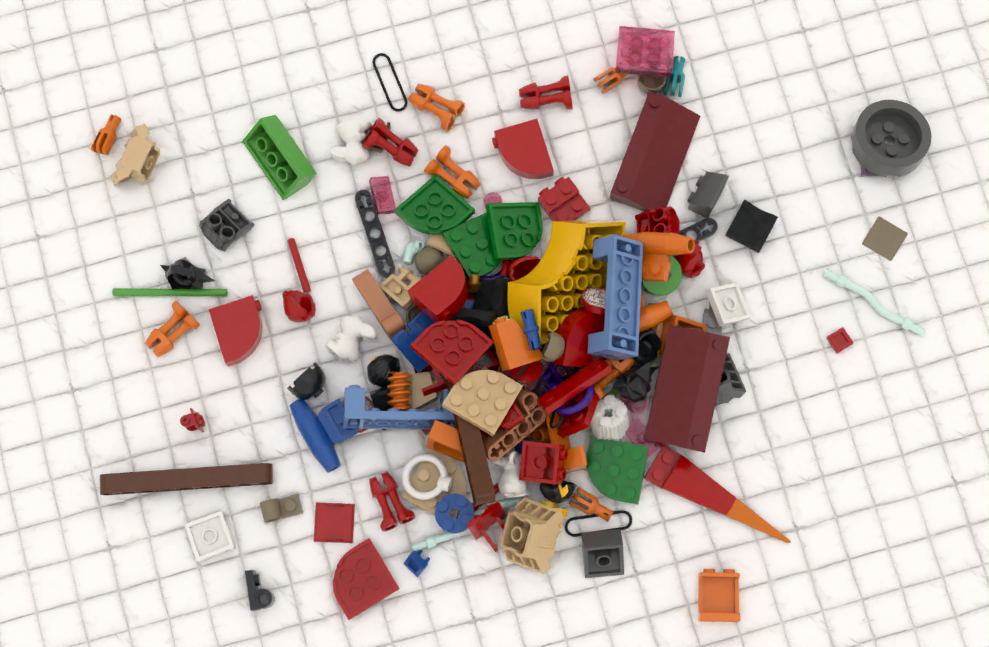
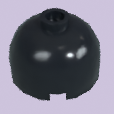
(309, 383)

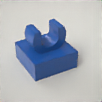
(416, 563)

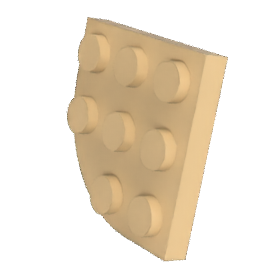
(483, 398)
(426, 479)

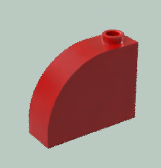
(524, 150)
(441, 291)
(238, 328)
(575, 334)

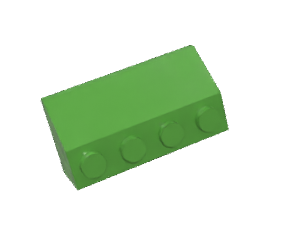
(279, 156)

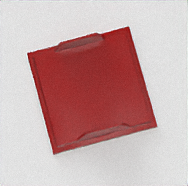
(334, 522)

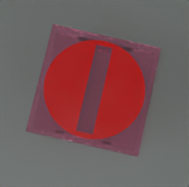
(528, 374)

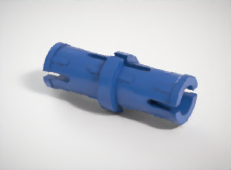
(531, 329)

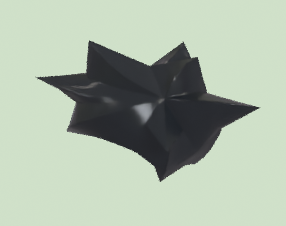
(185, 275)
(635, 382)

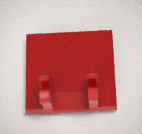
(479, 524)

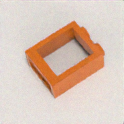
(445, 440)

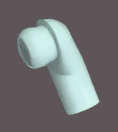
(412, 249)

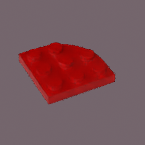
(452, 347)
(362, 579)

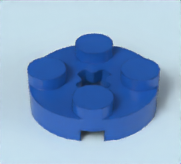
(447, 522)

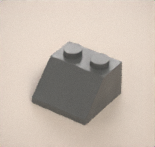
(707, 193)
(603, 553)

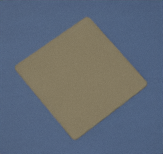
(884, 238)

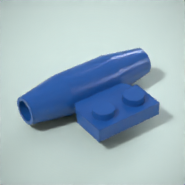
(322, 430)

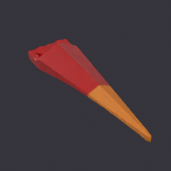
(683, 478)

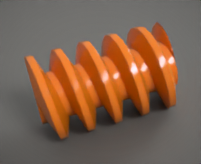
(400, 390)

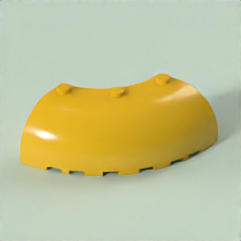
(562, 274)

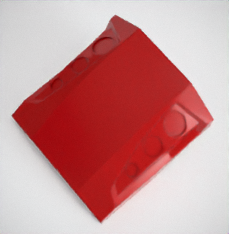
(658, 221)

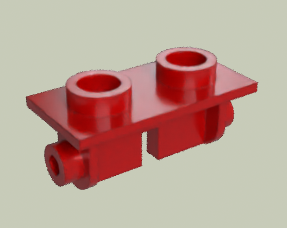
(193, 421)

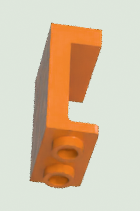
(718, 596)

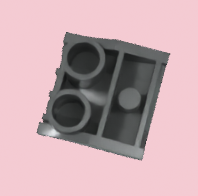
(225, 225)

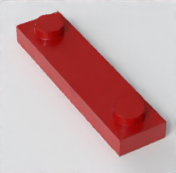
(574, 385)

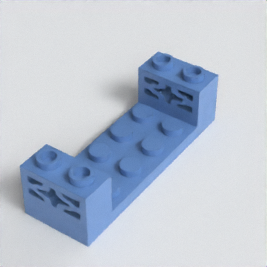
(623, 298)
(357, 418)

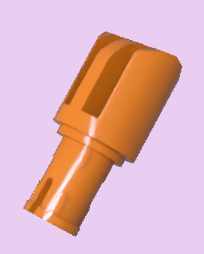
(616, 78)
(106, 136)
(594, 506)

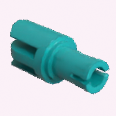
(677, 77)

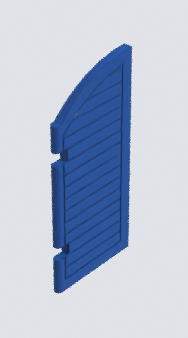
(416, 327)

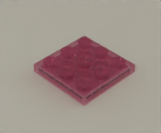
(645, 51)

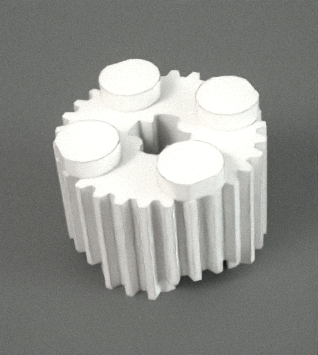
(610, 419)

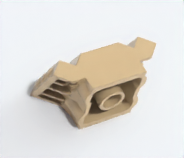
(138, 157)
(531, 535)

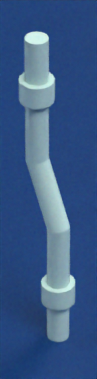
(906, 323)
(431, 541)

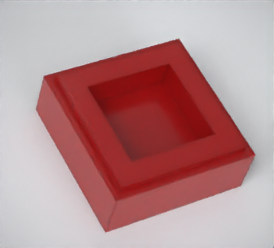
(839, 340)

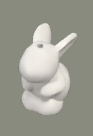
(353, 134)
(346, 343)
(509, 482)

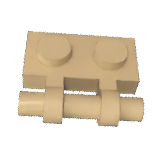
(396, 287)

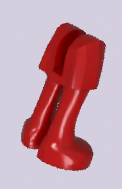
(533, 100)
(402, 153)
(403, 515)

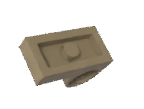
(281, 508)

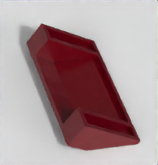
(654, 154)
(687, 388)

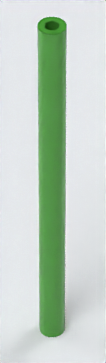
(168, 292)

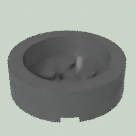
(890, 121)

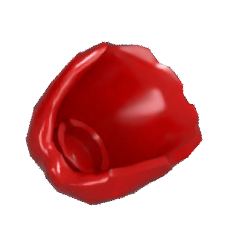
(692, 263)
(521, 267)
(298, 306)

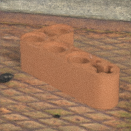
(379, 304)
(497, 446)

